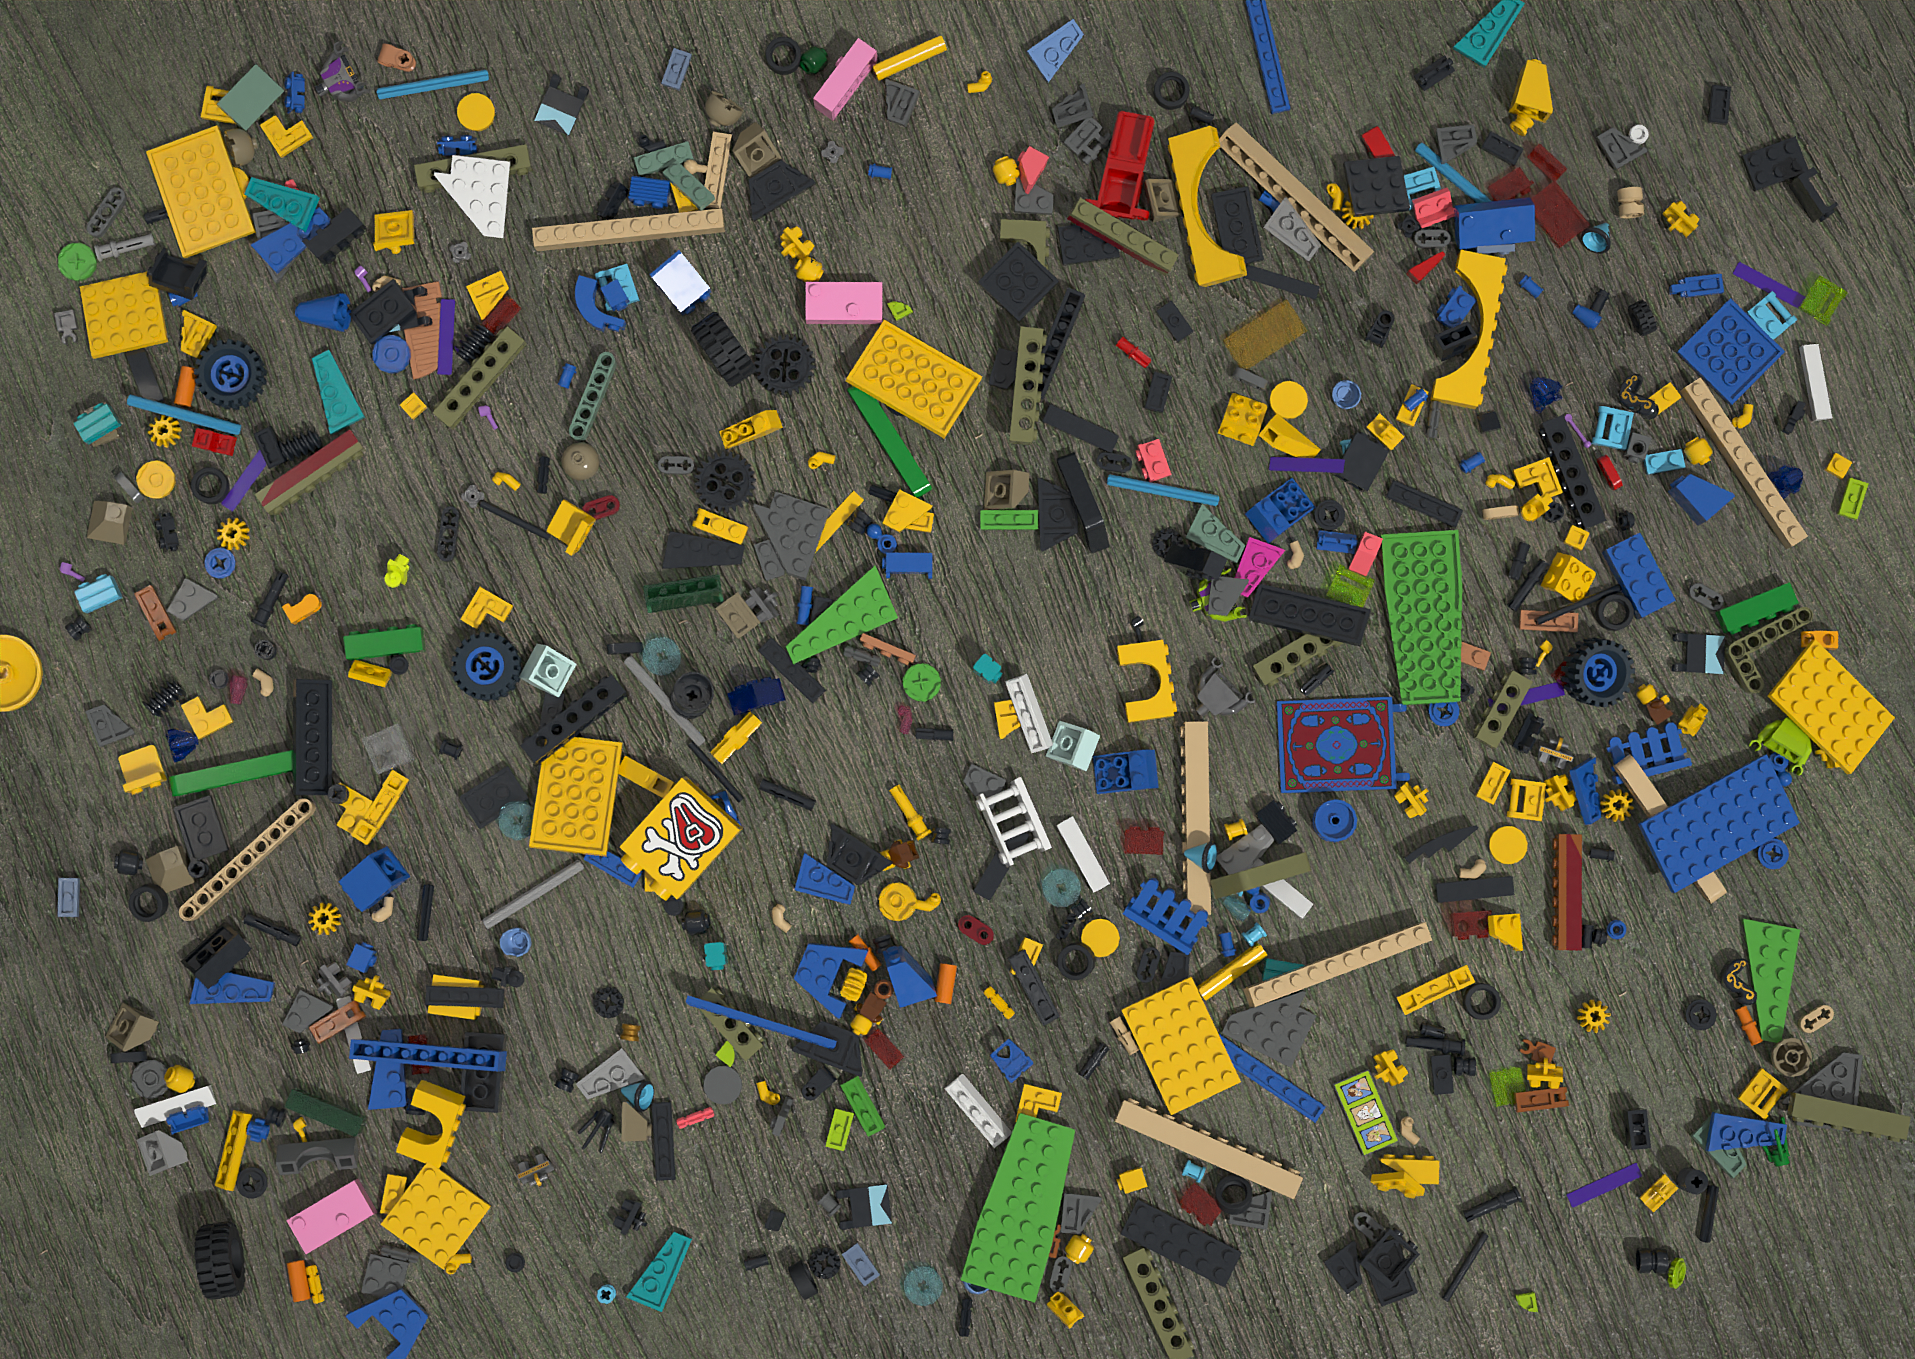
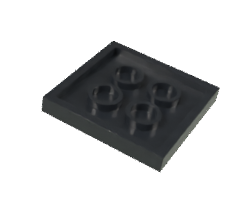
(1376, 186)
(1018, 281)

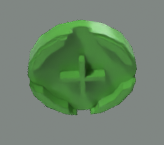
(77, 261)
(921, 682)

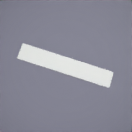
(353, 1032)

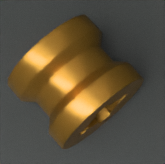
(630, 1032)

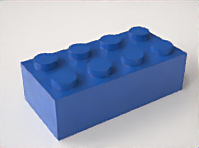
(1638, 575)

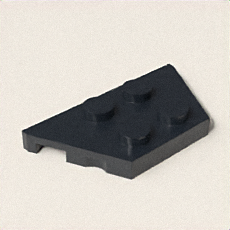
(776, 187)
(1056, 515)
(853, 857)
(845, 1054)

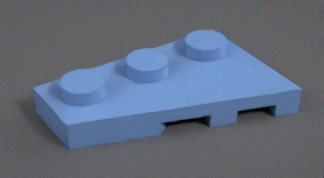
(1055, 48)

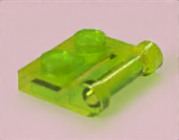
(1817, 297)
(1348, 593)

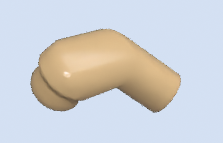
(1475, 871)
(1406, 1130)

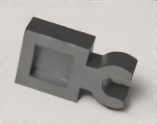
(67, 322)

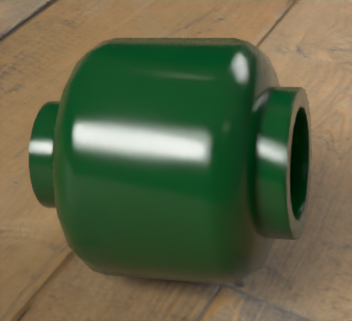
(813, 60)

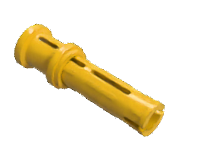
(914, 820)

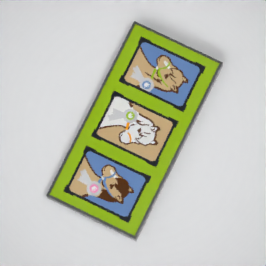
(1365, 1112)

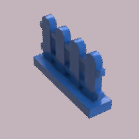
(1656, 750)
(1168, 927)

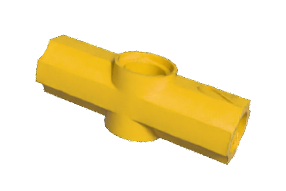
(736, 737)

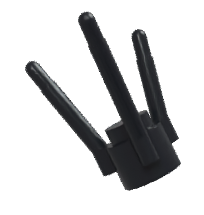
(602, 1118)

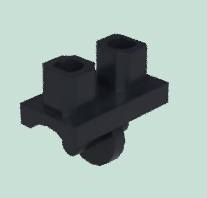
(508, 976)
(632, 1207)

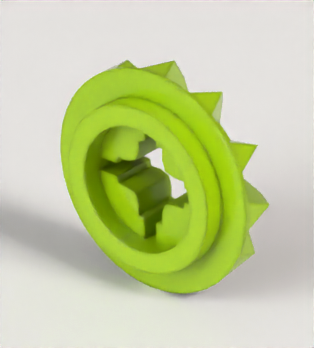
(1676, 1273)

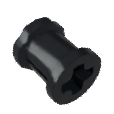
(451, 749)
(194, 865)

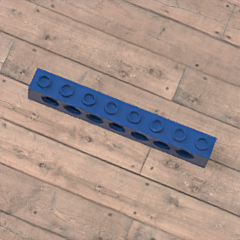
(428, 1055)

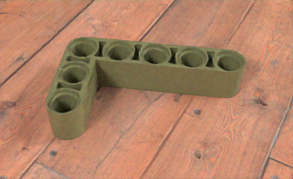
(1760, 641)
(1260, 875)

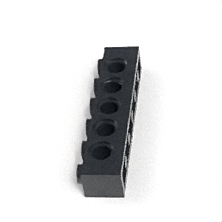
(1058, 337)
(1574, 462)
(570, 730)

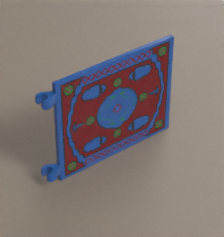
(1337, 745)

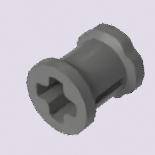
(829, 1204)

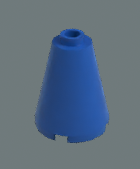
(326, 312)

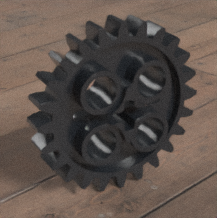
(802, 366)
(733, 467)

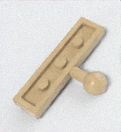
(716, 167)

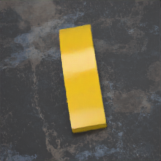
(380, 808)
(1435, 989)

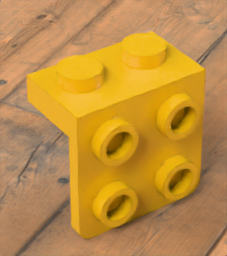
(1242, 419)
(1568, 577)
(141, 769)

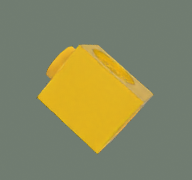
(1131, 1180)

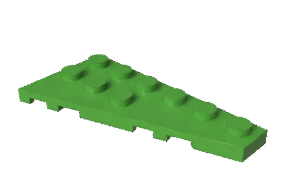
(853, 613)
(1771, 969)

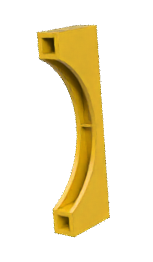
(1189, 156)
(1484, 277)

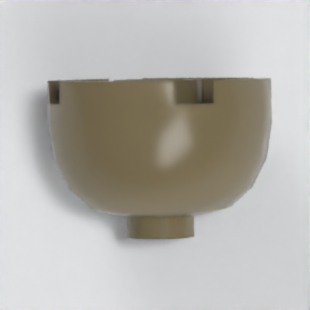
(722, 110)
(240, 146)
(580, 461)
(1791, 1057)

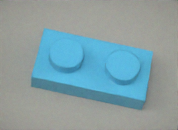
(1664, 461)

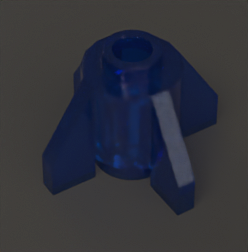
(1544, 392)
(1787, 480)
(181, 743)

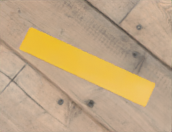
(839, 517)

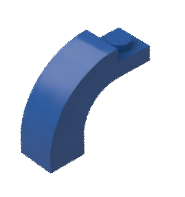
(585, 299)

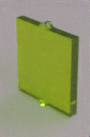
(1506, 1083)

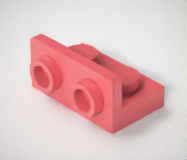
(1433, 208)
(1153, 461)

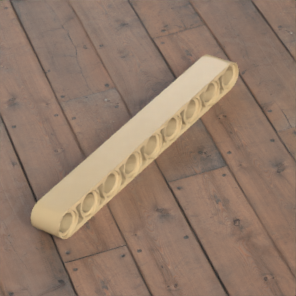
(1652, 803)
(238, 862)

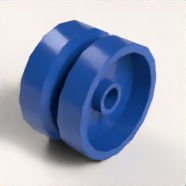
(1323, 823)

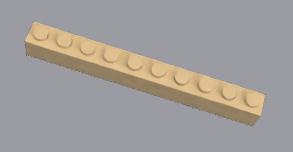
(1283, 184)
(628, 230)
(1743, 463)
(1195, 810)
(1337, 964)
(1209, 1149)

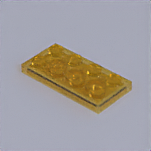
(1265, 335)

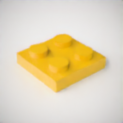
(394, 229)

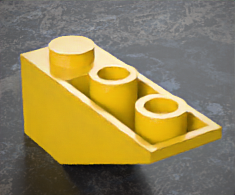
(751, 428)
(1288, 439)
(645, 777)
(1421, 1170)

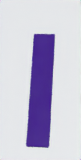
(1768, 284)
(446, 335)
(1306, 464)
(244, 482)
(1536, 694)
(1604, 1185)

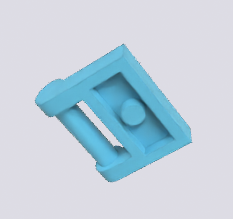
(1421, 181)
(624, 277)
(1767, 320)
(1618, 431)

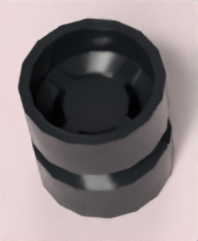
(1655, 1260)

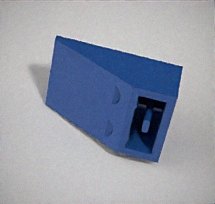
(1280, 510)
(1125, 771)

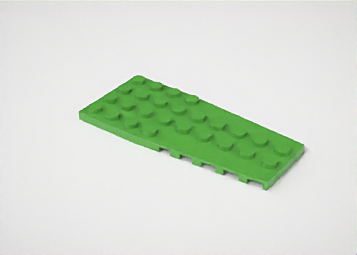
(1425, 613)
(1021, 1210)

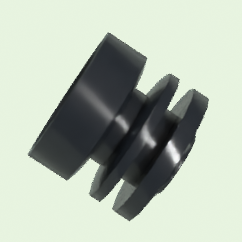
(699, 688)

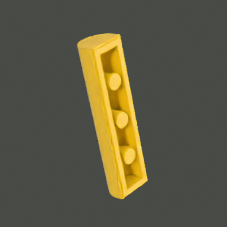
(909, 58)
(1231, 971)
(233, 1150)

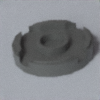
(149, 1079)
(722, 1085)

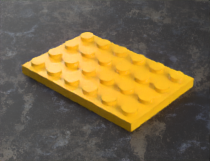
(200, 191)
(914, 379)
(1831, 706)
(577, 797)
(1181, 1045)

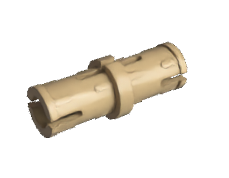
(1124, 1036)

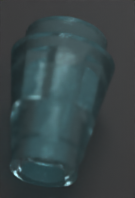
(1237, 908)

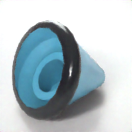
(1597, 238)
(1203, 856)
(640, 1094)

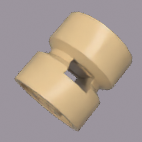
(1630, 202)

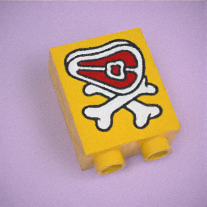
(679, 839)

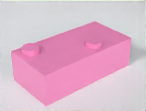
(845, 79)
(844, 302)
(331, 1216)

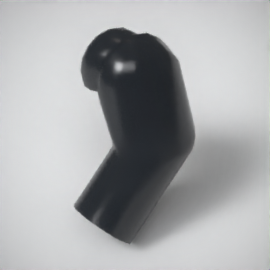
(650, 146)

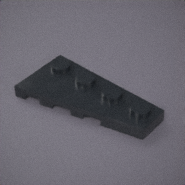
(696, 551)
(1175, 970)

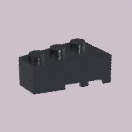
(335, 236)
(1196, 563)

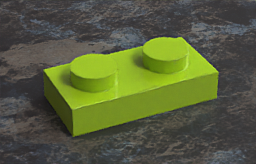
(1852, 498)
(839, 1129)

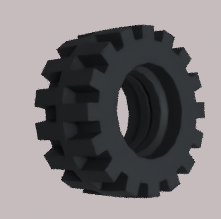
(1642, 318)

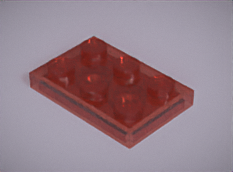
(1558, 215)

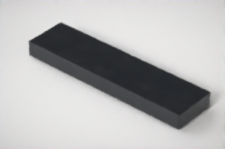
(1080, 429)
(1424, 504)
(792, 672)
(996, 870)
(1474, 889)
(1033, 987)
(465, 996)
(663, 1141)

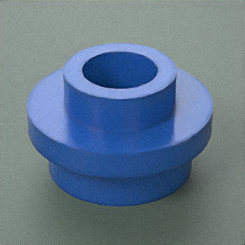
(1622, 929)

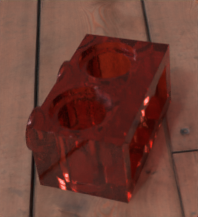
(1471, 920)

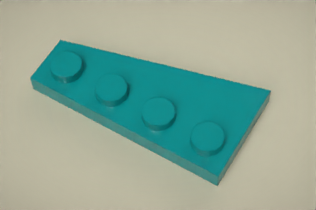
(1486, 36)
(288, 203)
(337, 397)
(658, 1279)

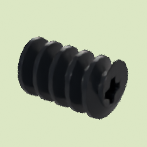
(473, 343)
(300, 444)
(165, 698)
(1696, 1186)

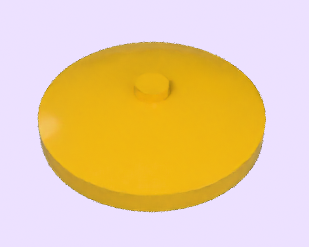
(19, 673)

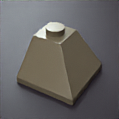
(755, 150)
(1005, 489)
(109, 522)
(170, 869)
(131, 1028)
(634, 1124)

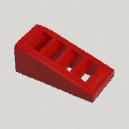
(1419, 271)

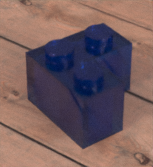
(756, 695)

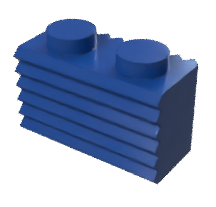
(649, 191)

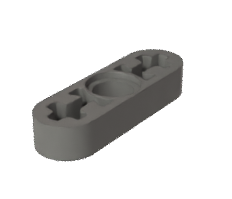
(98, 214)

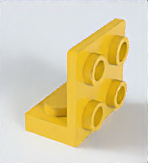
(571, 526)

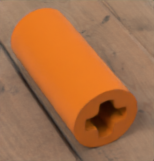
(185, 387)
(945, 983)
(298, 1280)

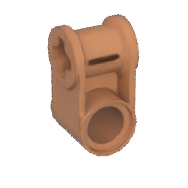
(393, 58)

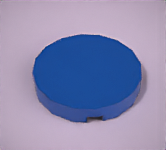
(391, 354)

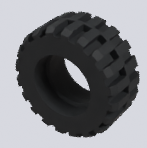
(723, 349)
(219, 1260)

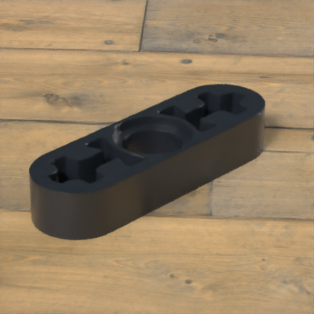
(455, 520)

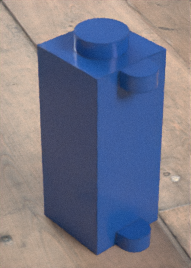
(907, 563)

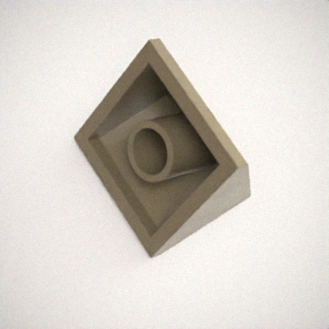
(1161, 199)

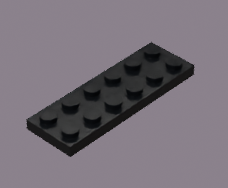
(1310, 615)
(312, 736)
(1181, 1243)

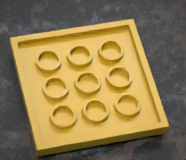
(123, 315)
(435, 1215)

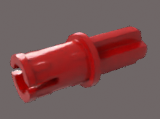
(1133, 352)

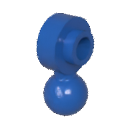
(875, 532)
(1784, 777)
(1255, 906)

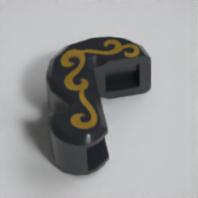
(1636, 402)
(1733, 983)

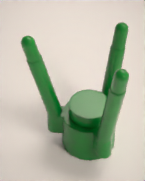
(1780, 1154)

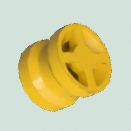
(1521, 124)

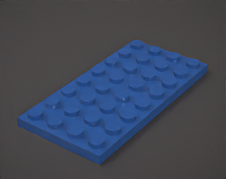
(1718, 823)

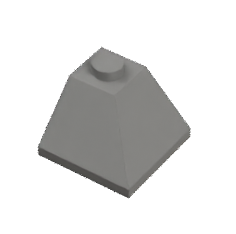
(161, 1152)

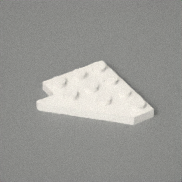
(480, 191)

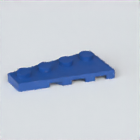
(286, 243)
(233, 989)
(389, 1079)
(1741, 1132)

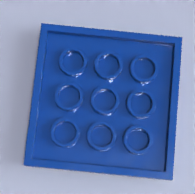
(1730, 351)

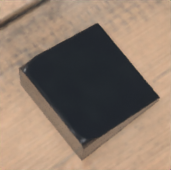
(1488, 422)
(774, 1220)

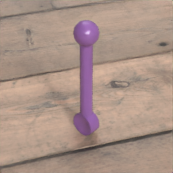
(1568, 418)

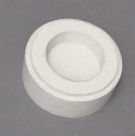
(1638, 133)

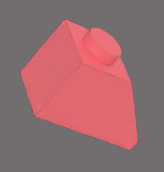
(1030, 167)
(1365, 553)

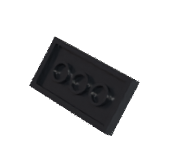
(1237, 224)

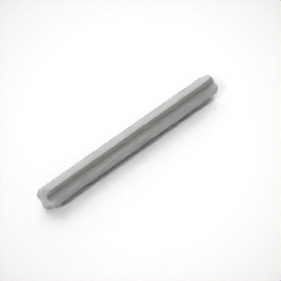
(663, 699)
(533, 894)

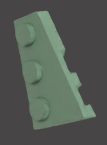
(1214, 536)
(1729, 1160)

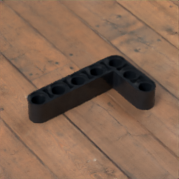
(1084, 502)

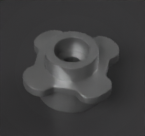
(837, 152)
(460, 247)
(472, 491)

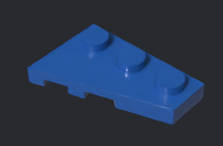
(1584, 785)
(823, 882)

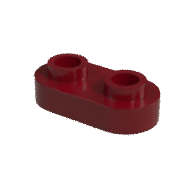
(600, 506)
(975, 930)

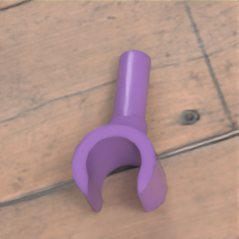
(360, 272)
(485, 411)
(66, 569)

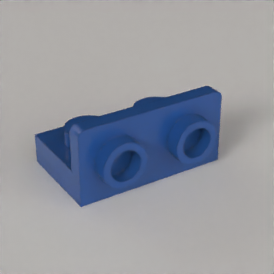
(1456, 308)

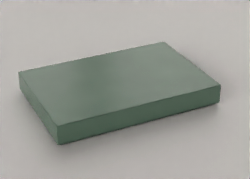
(250, 97)

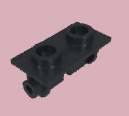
(1434, 72)
(617, 194)
(164, 525)
(1531, 725)

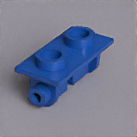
(294, 85)
(449, 145)
(1336, 542)
(194, 1117)

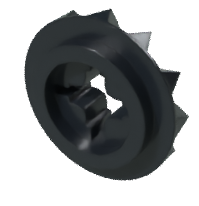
(1328, 524)
(1164, 534)
(1066, 927)
(616, 997)
(1707, 1009)
(244, 1177)
(833, 1259)

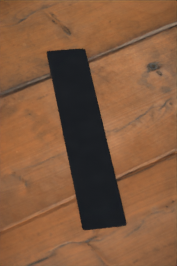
(1282, 282)

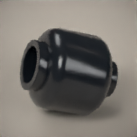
(128, 862)
(696, 922)

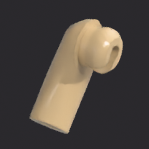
(379, 283)
(1297, 557)
(266, 682)
(384, 912)
(778, 919)

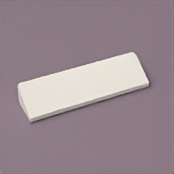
(1815, 382)
(1029, 713)
(1082, 854)
(1287, 895)
(160, 1110)
(978, 1110)

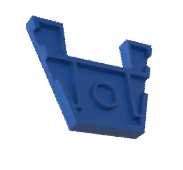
(820, 969)
(398, 1314)

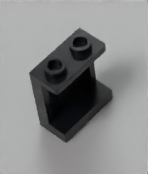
(1809, 198)
(176, 275)
(1362, 461)

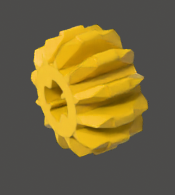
(1360, 221)
(163, 438)
(229, 541)
(1613, 798)
(320, 914)
(853, 984)
(1599, 1012)

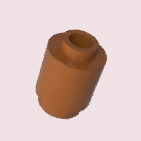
(877, 989)

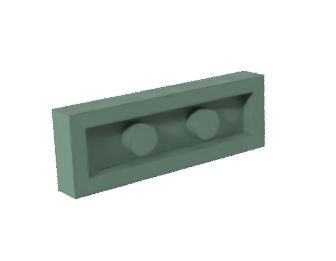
(662, 158)
(688, 185)

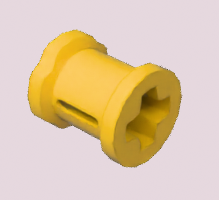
(1235, 829)

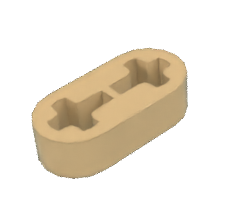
(1500, 512)
(1813, 1014)

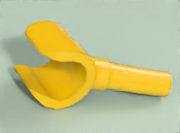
(1546, 646)
(298, 1125)

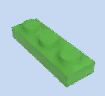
(1008, 519)
(862, 1106)

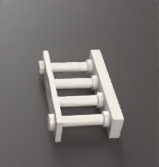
(1024, 807)

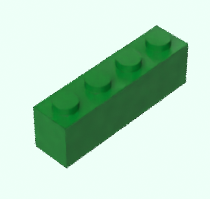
(1756, 608)
(384, 643)

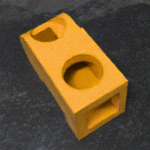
(302, 610)
(1827, 639)

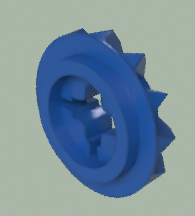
(211, 562)
(1446, 720)
(1779, 848)

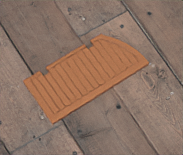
(425, 340)

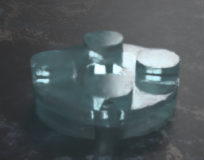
(671, 650)
(506, 820)
(1058, 877)
(932, 1279)

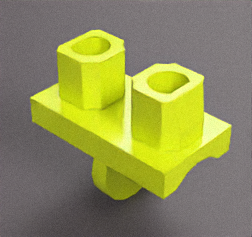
(397, 571)

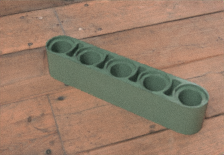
(592, 406)

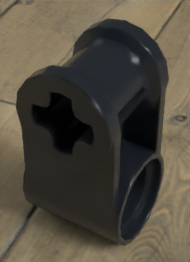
(1379, 332)
(820, 1081)

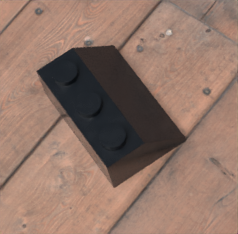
(216, 955)

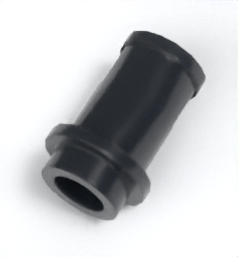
(1201, 115)
(154, 216)
(1600, 300)
(1602, 853)
(1587, 936)
(1431, 1030)
(755, 1262)

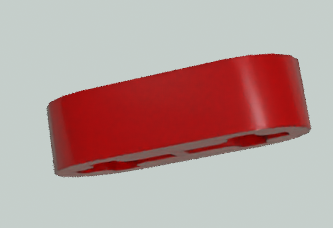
(1609, 472)

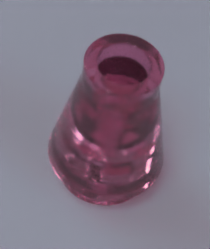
(237, 689)

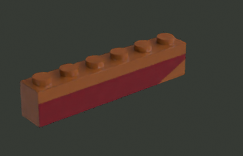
(1567, 892)

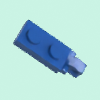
(1698, 286)

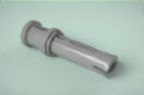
(115, 250)

